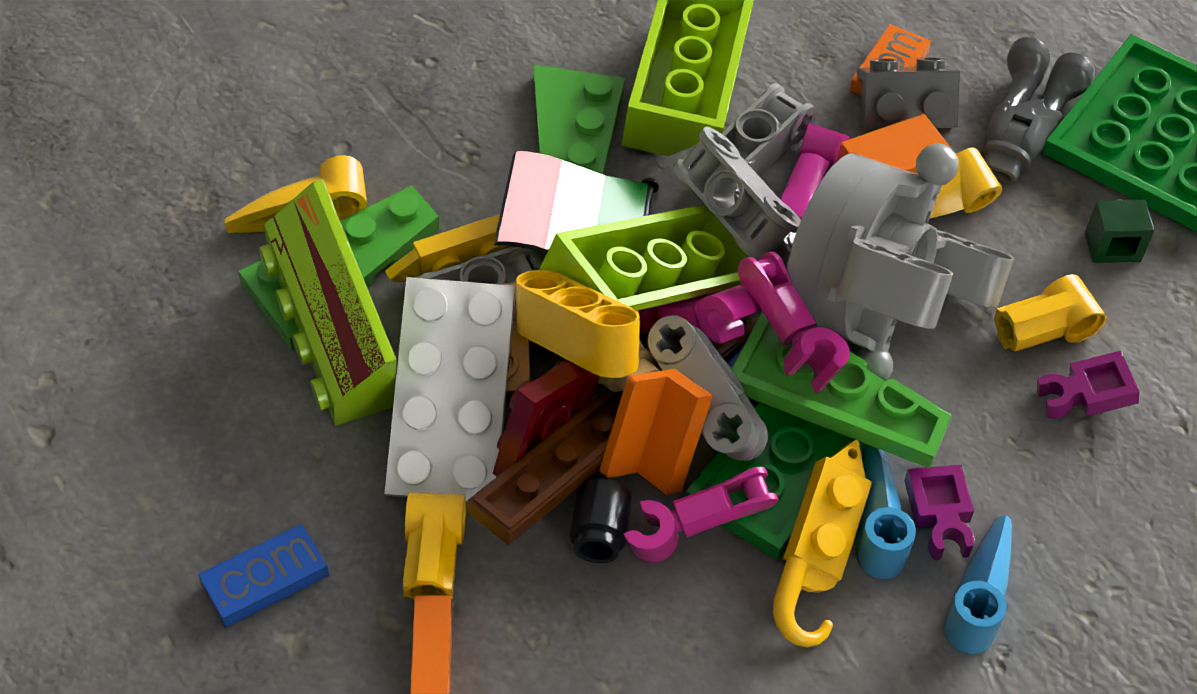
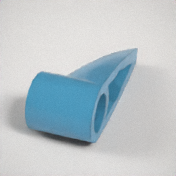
(884, 529)
(980, 597)

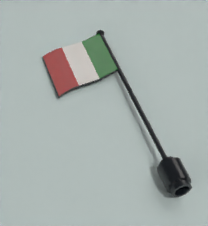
(557, 197)

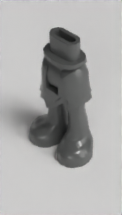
(1023, 125)

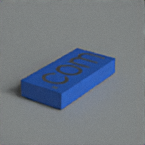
(263, 575)

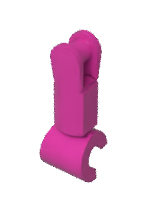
(816, 157)
(715, 314)
(791, 320)
(699, 513)

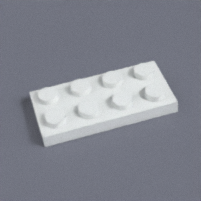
(449, 386)

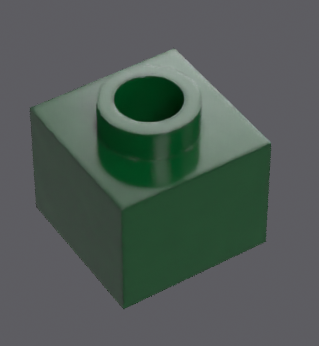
(1119, 231)

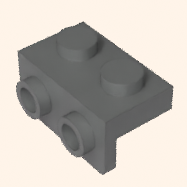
(903, 92)

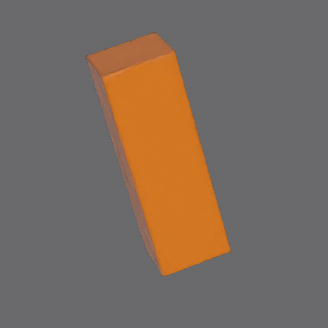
(431, 644)

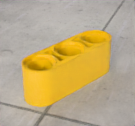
(578, 323)

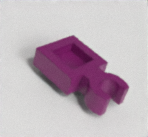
(1094, 383)
(942, 501)

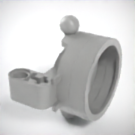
(875, 259)

